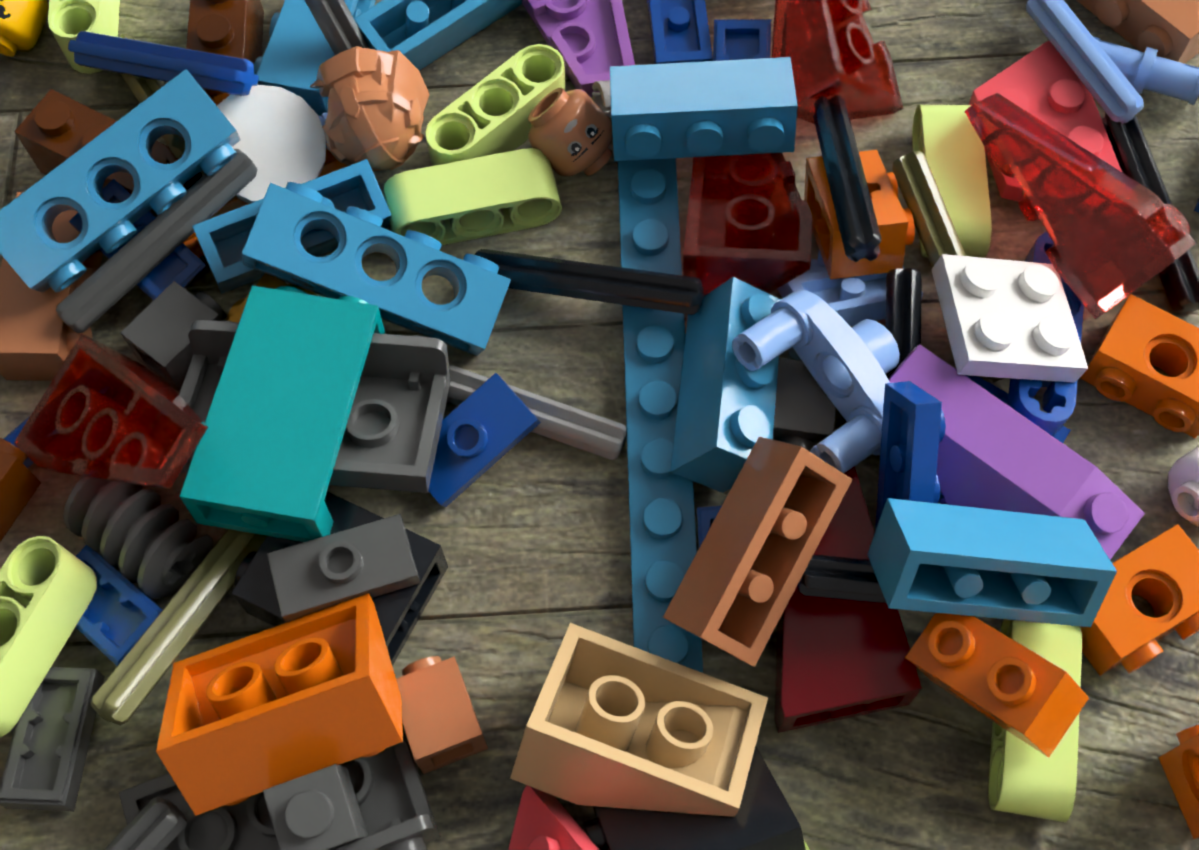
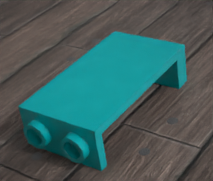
(280, 414)

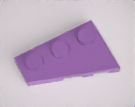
(586, 34)

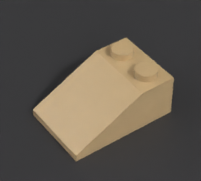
(638, 731)

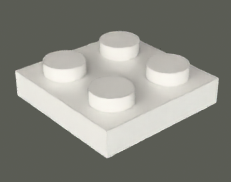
(1008, 319)

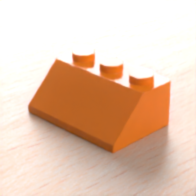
(280, 706)

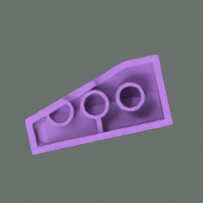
(1008, 462)

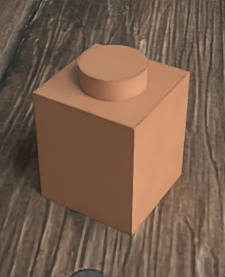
(438, 713)

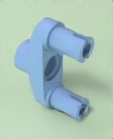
(842, 359)

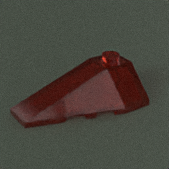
(835, 56)
(746, 222)
(1102, 223)
(111, 421)

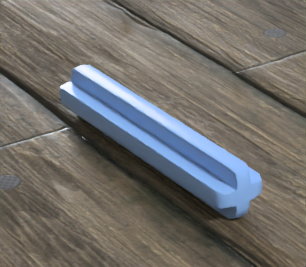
(1086, 59)

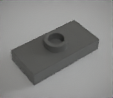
(343, 567)
(51, 742)

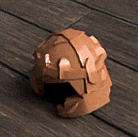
(372, 106)

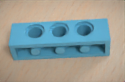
(77, 183)
(293, 211)

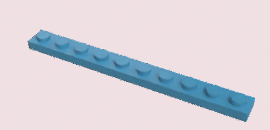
(653, 359)

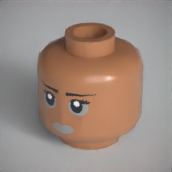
(571, 132)

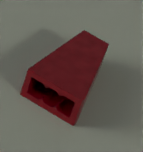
(841, 653)

